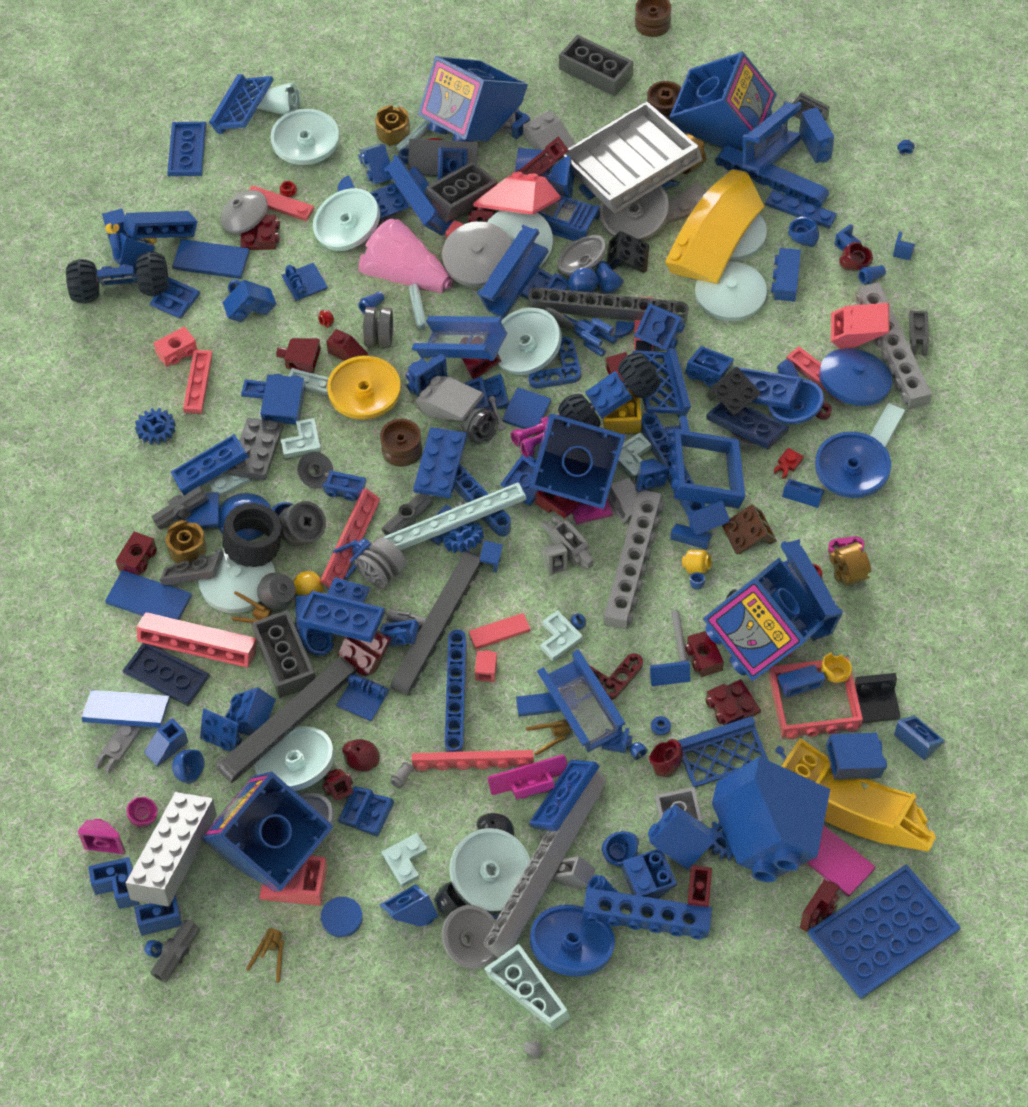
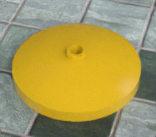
(364, 387)

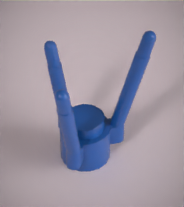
(358, 548)

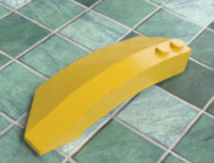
(715, 228)
(871, 812)

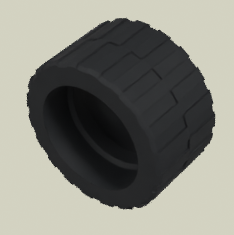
(255, 517)

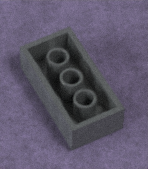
(596, 65)
(459, 191)
(283, 653)

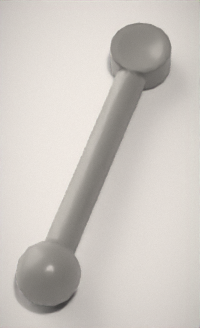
(501, 426)

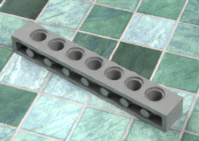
(897, 352)
(645, 502)

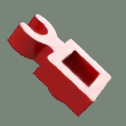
(788, 461)

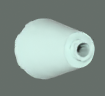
(281, 99)

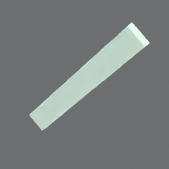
(457, 517)

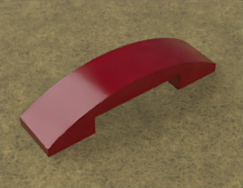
(546, 159)

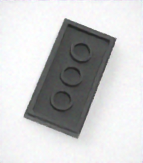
(424, 153)

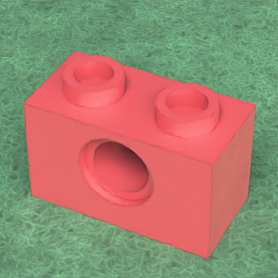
(175, 346)

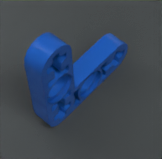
(566, 368)

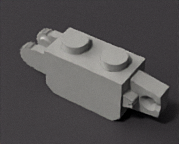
(569, 537)

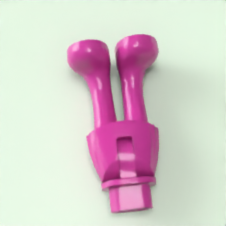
(527, 445)

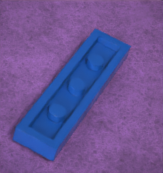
(800, 209)

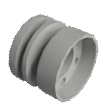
(381, 562)

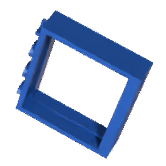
(704, 494)

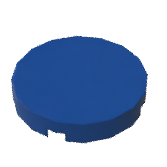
(341, 916)

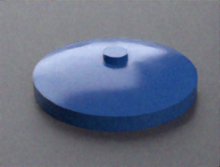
(855, 377)
(853, 464)
(570, 943)

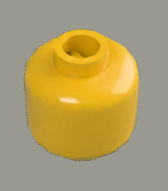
(697, 561)

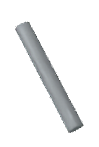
(679, 635)

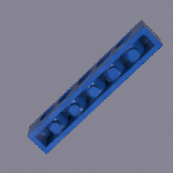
(655, 907)

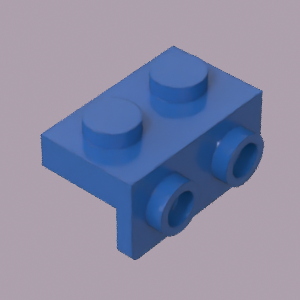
(344, 485)
(401, 632)

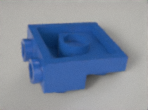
(660, 327)
(708, 366)
(422, 372)
(522, 473)

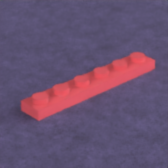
(354, 530)
(478, 759)

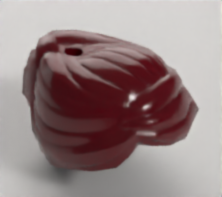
(855, 257)
(361, 755)
(666, 758)

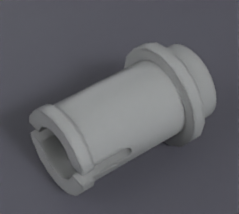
(401, 775)

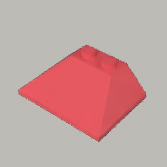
(520, 194)

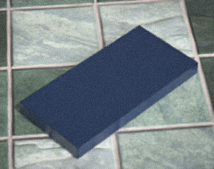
(749, 425)
(166, 673)

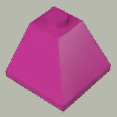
(101, 837)

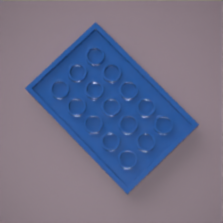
(883, 931)

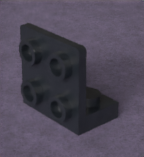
(629, 251)
(734, 391)
(877, 697)

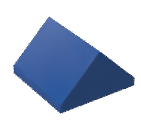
(450, 160)
(918, 736)

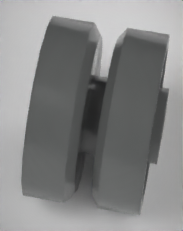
(378, 327)
(302, 523)

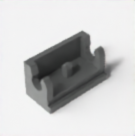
(809, 103)

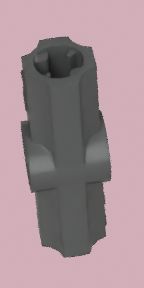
(179, 507)
(414, 508)
(175, 950)

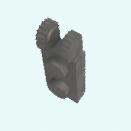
(918, 330)

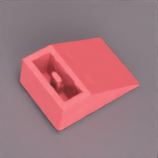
(859, 324)
(305, 885)

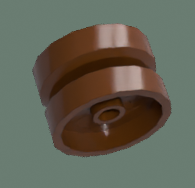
(653, 17)
(663, 96)
(401, 442)

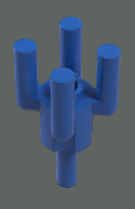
(592, 331)

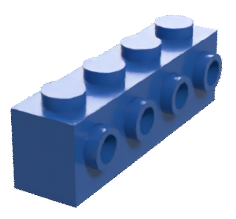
(160, 224)

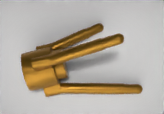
(260, 611)
(558, 728)
(270, 942)

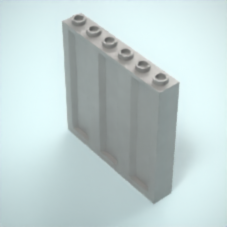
(632, 156)

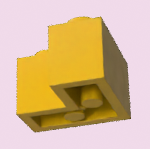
(625, 418)

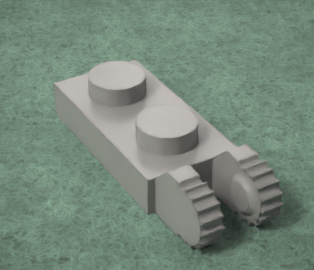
(117, 746)

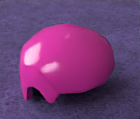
(139, 808)

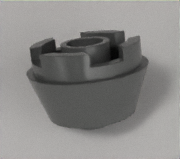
(480, 424)
(276, 591)

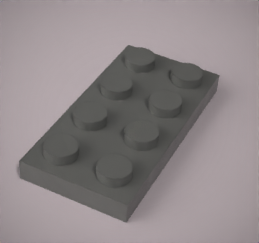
(260, 443)

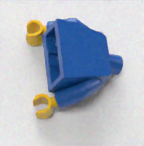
(125, 249)

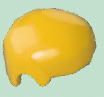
(307, 582)
(836, 668)

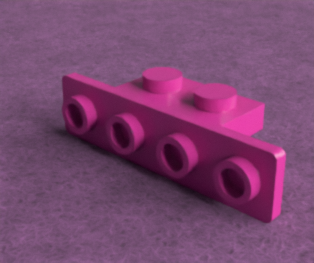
(529, 778)

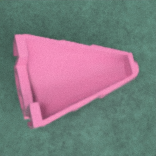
(401, 258)

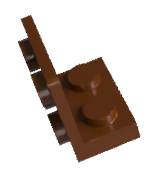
(748, 529)

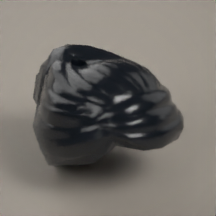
(495, 821)
(447, 899)

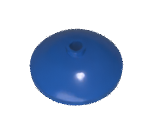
(805, 406)
(239, 499)

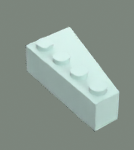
(527, 986)

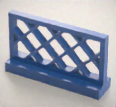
(236, 97)
(674, 382)
(715, 736)

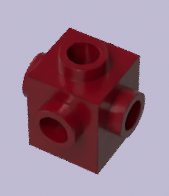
(480, 212)
(343, 786)

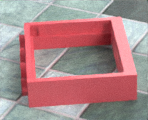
(814, 728)

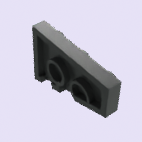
(202, 568)

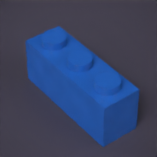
(786, 274)

